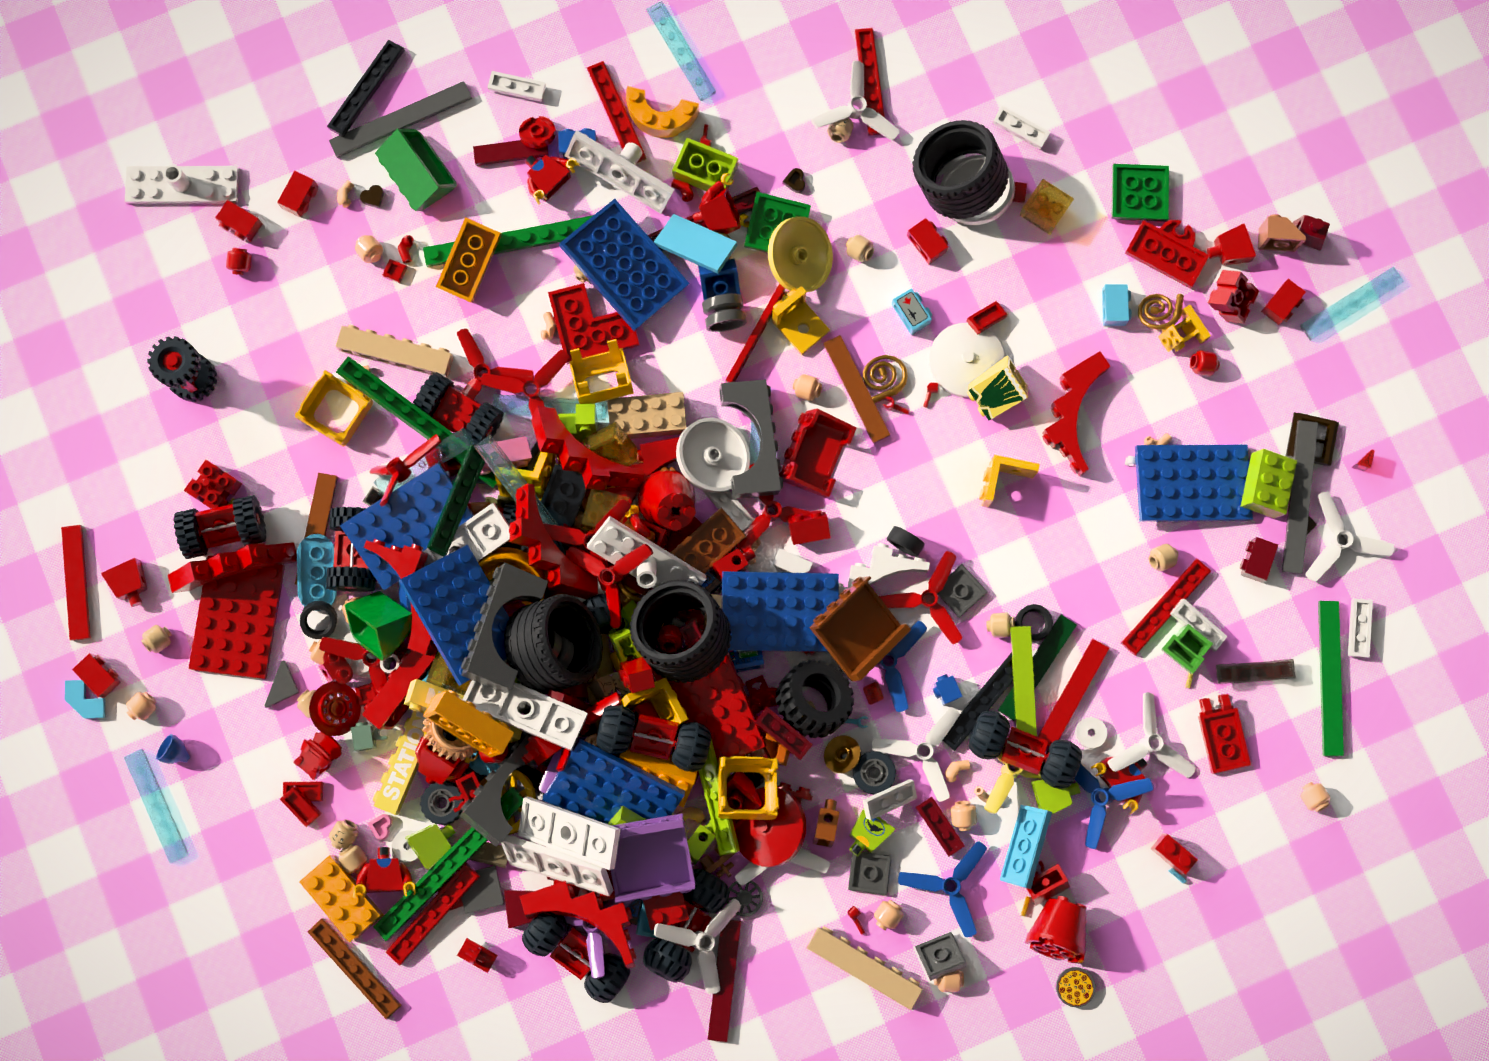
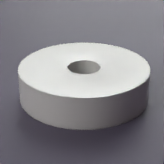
(1097, 726)
(398, 847)

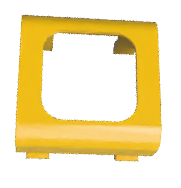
(598, 364)
(315, 396)
(764, 766)

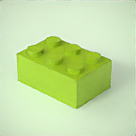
(703, 165)
(1268, 483)

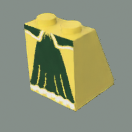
(998, 389)

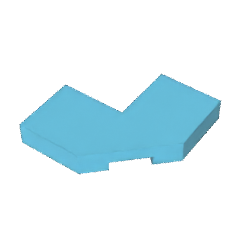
(76, 697)

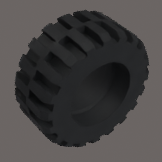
(832, 687)

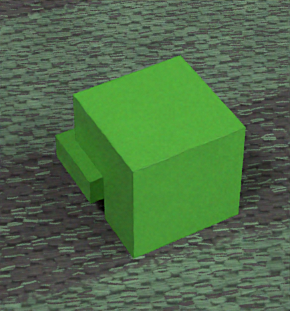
(1187, 648)

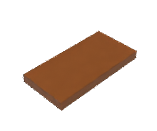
(709, 541)

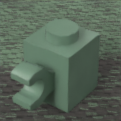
(365, 736)

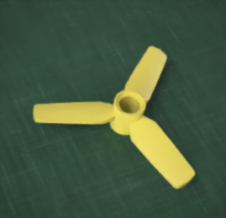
(1004, 784)

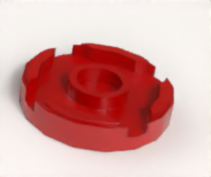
(537, 132)

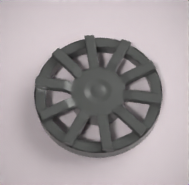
(745, 898)

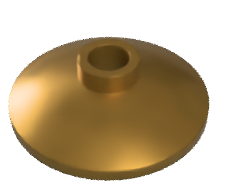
(836, 749)

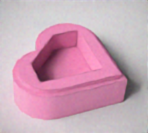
(380, 826)

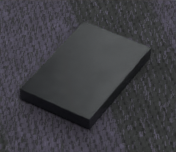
(564, 495)

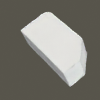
(791, 563)

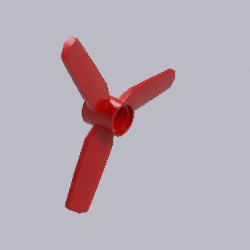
(477, 361)
(541, 379)
(400, 469)
(763, 521)
(577, 537)
(622, 567)
(937, 611)
(355, 652)
(594, 713)

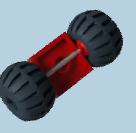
(654, 737)
(1025, 750)
(571, 952)
(672, 959)

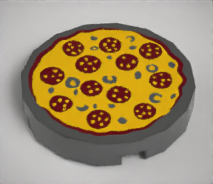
(1075, 987)

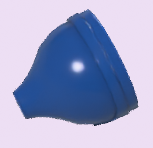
(172, 750)

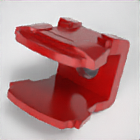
(318, 754)

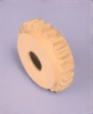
(456, 748)

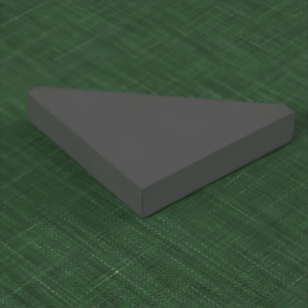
(282, 687)

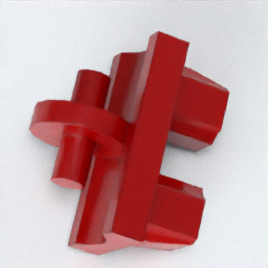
(477, 955)

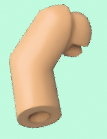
(693, 813)

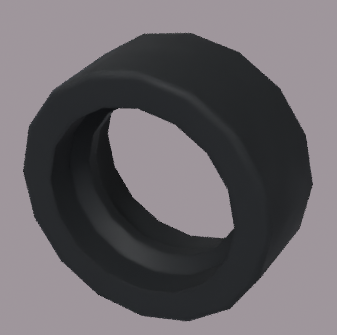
(905, 541)
(318, 605)
(1041, 610)

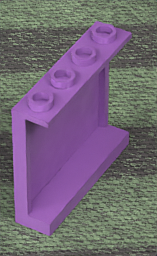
(652, 859)

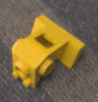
(1191, 326)

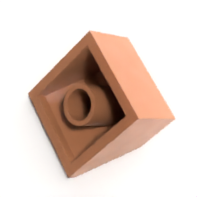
(1279, 234)

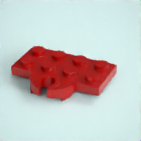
(1168, 251)

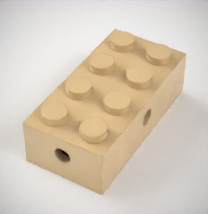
(649, 414)

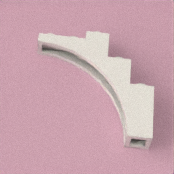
(884, 565)

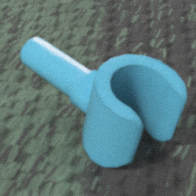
(857, 721)

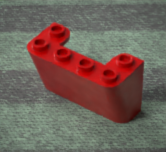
(815, 451)

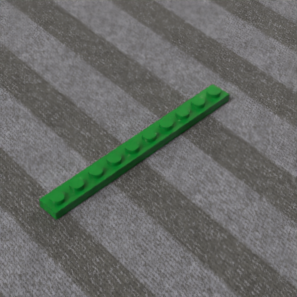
(513, 239)
(399, 406)
(441, 872)

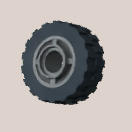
(880, 761)
(430, 803)

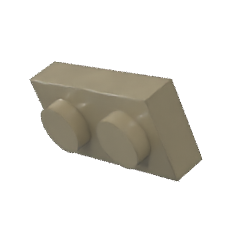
(491, 855)

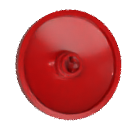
(775, 840)

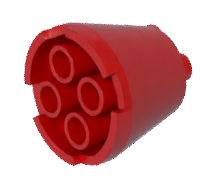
(661, 493)
(1060, 931)

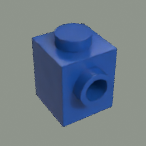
(946, 689)

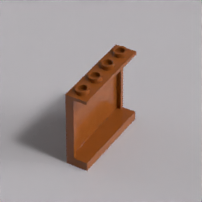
(858, 629)

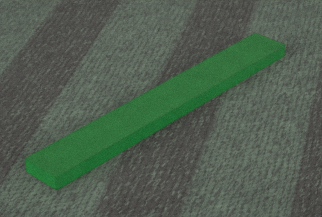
(1330, 678)

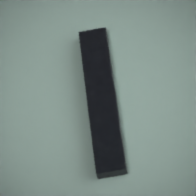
(365, 88)
(981, 702)

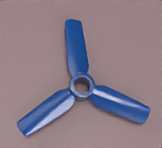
(892, 675)
(1116, 792)
(956, 900)

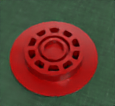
(335, 708)

